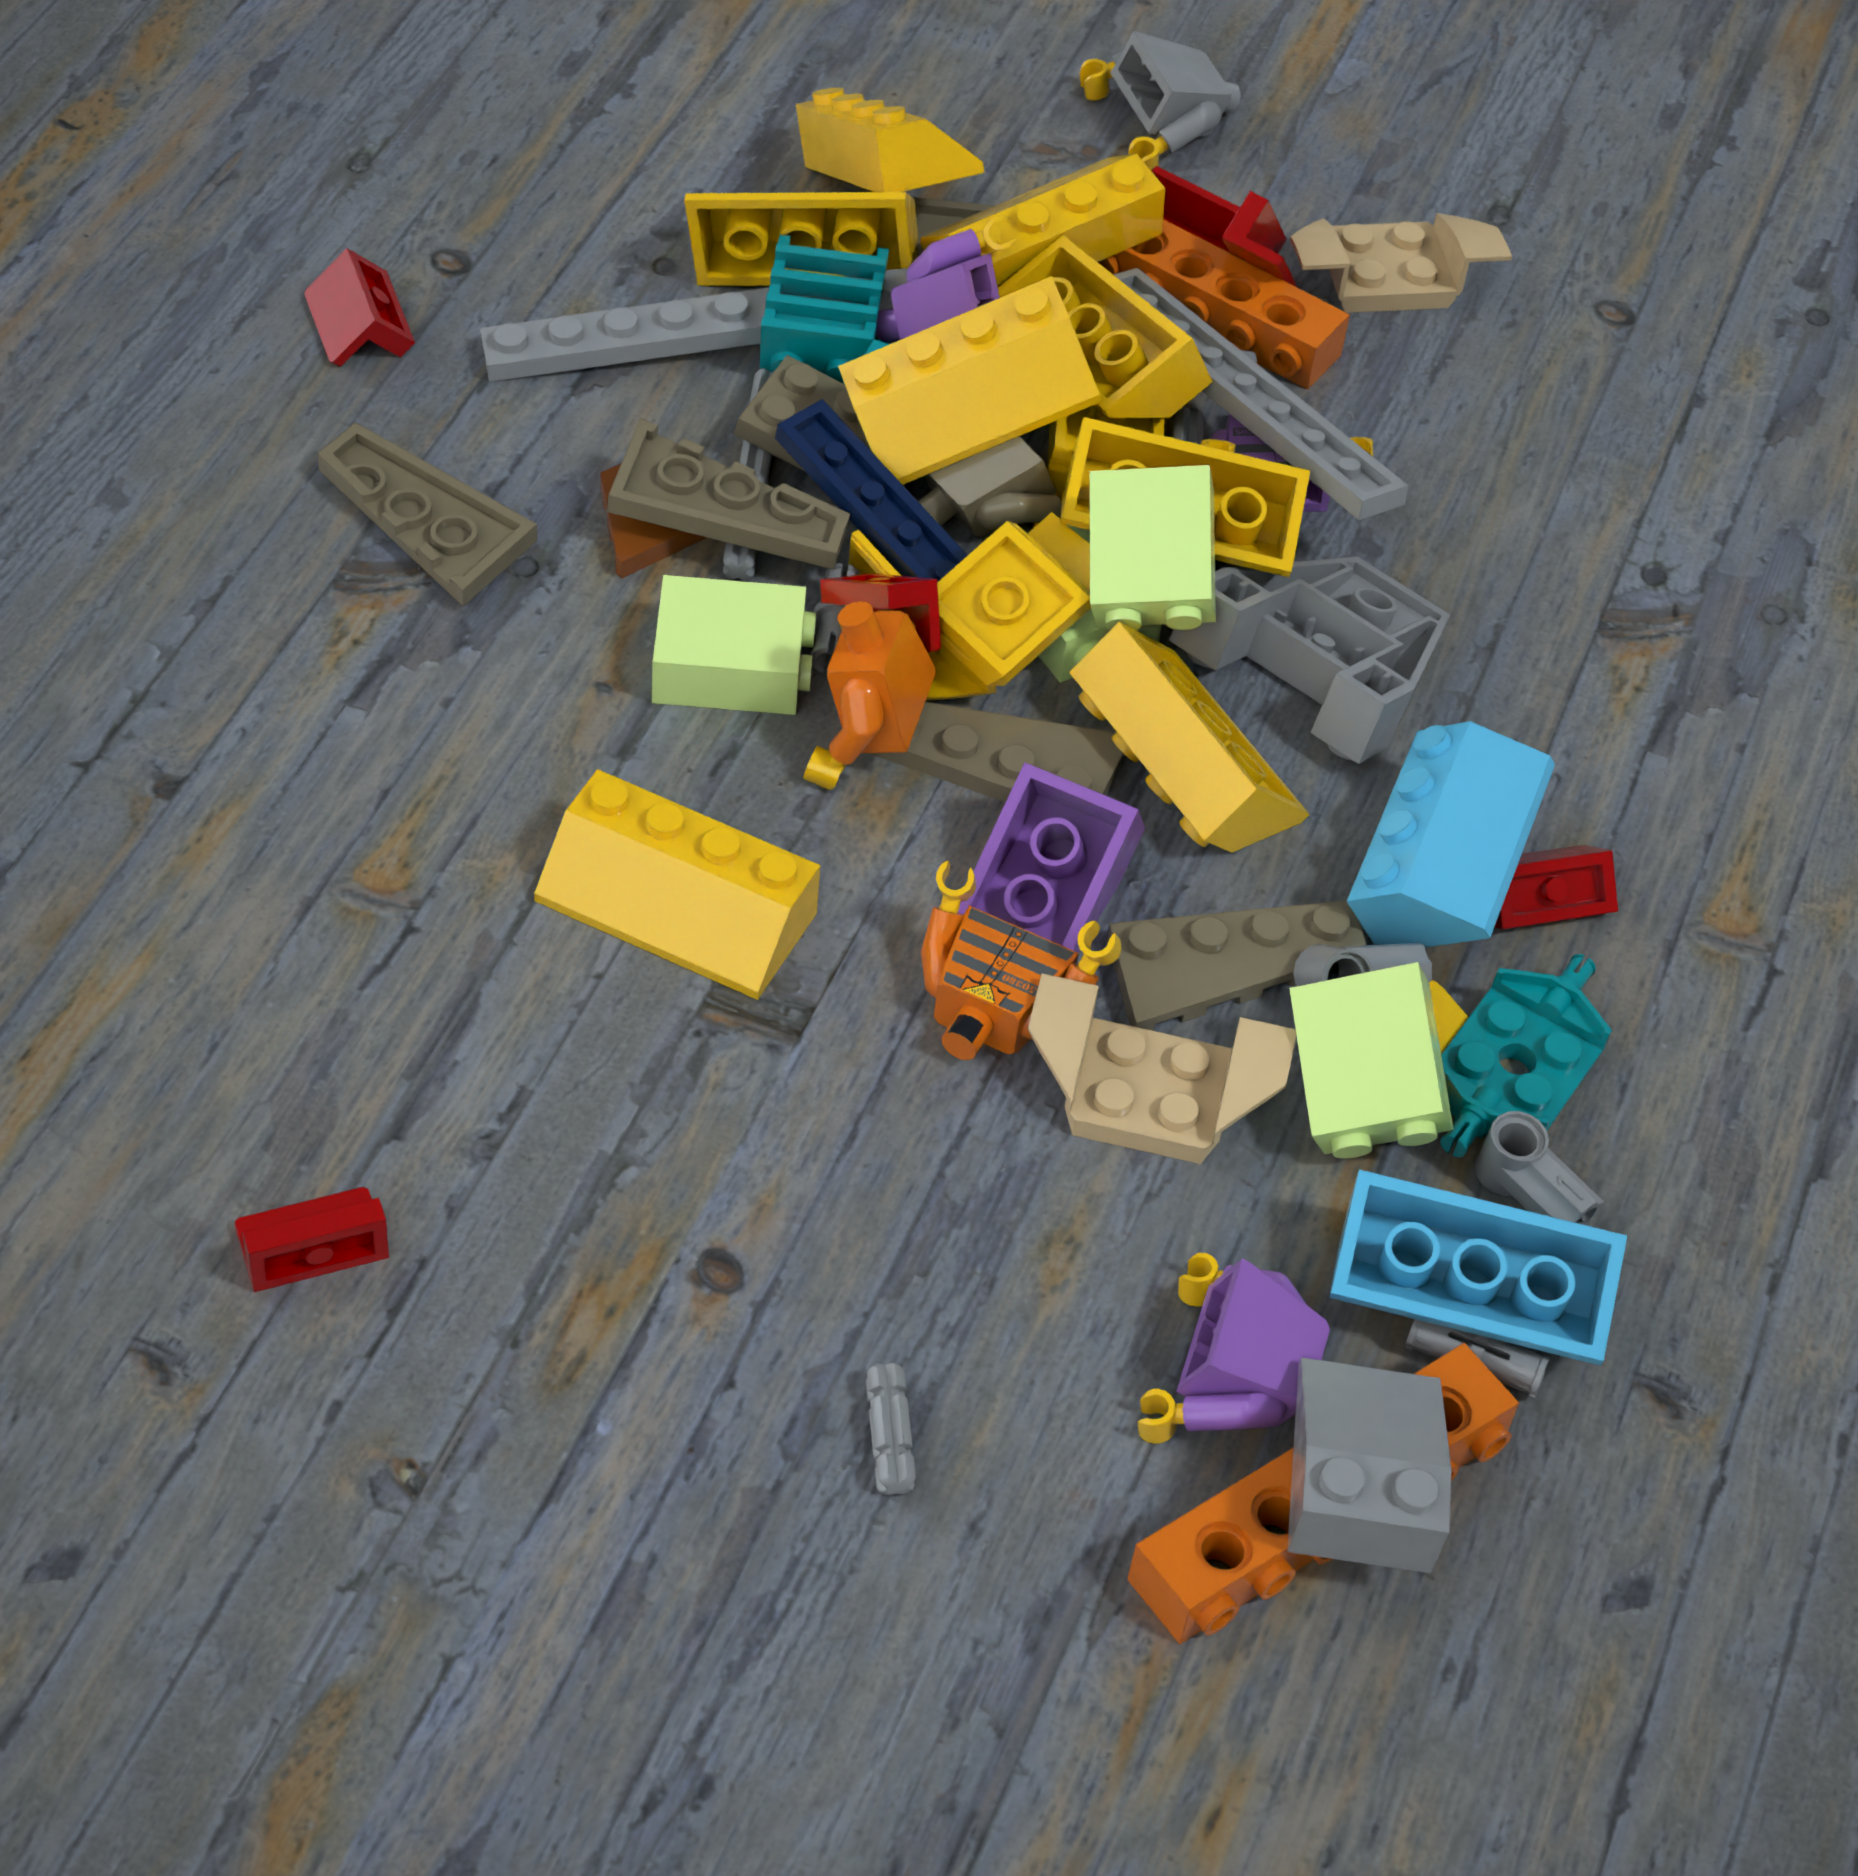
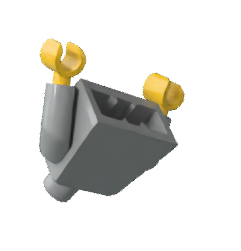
(1169, 89)

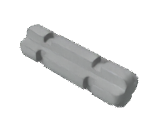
(890, 1429)

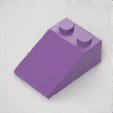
(1054, 856)

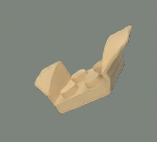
(1398, 262)
(1150, 1085)

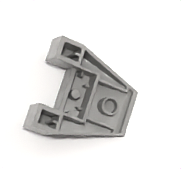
(1332, 634)

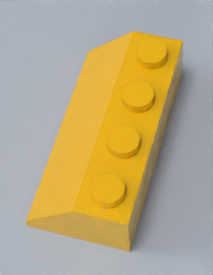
(878, 144)
(1096, 208)
(739, 232)
(1133, 350)
(971, 382)
(1254, 498)
(1184, 742)
(678, 884)

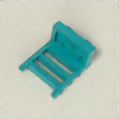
(820, 329)

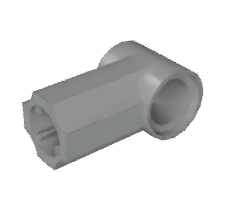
(1317, 960)
(1533, 1172)

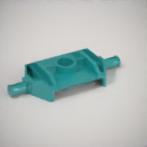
(1527, 1019)

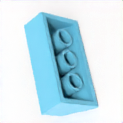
(1450, 837)
(1478, 1267)

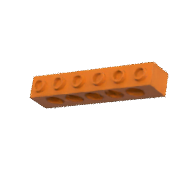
(1246, 305)
(1194, 1597)

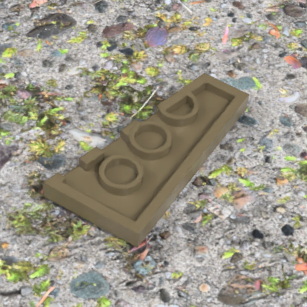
(697, 495)
(433, 517)
(989, 749)
(1206, 959)

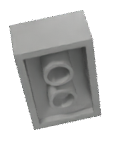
(1369, 1466)

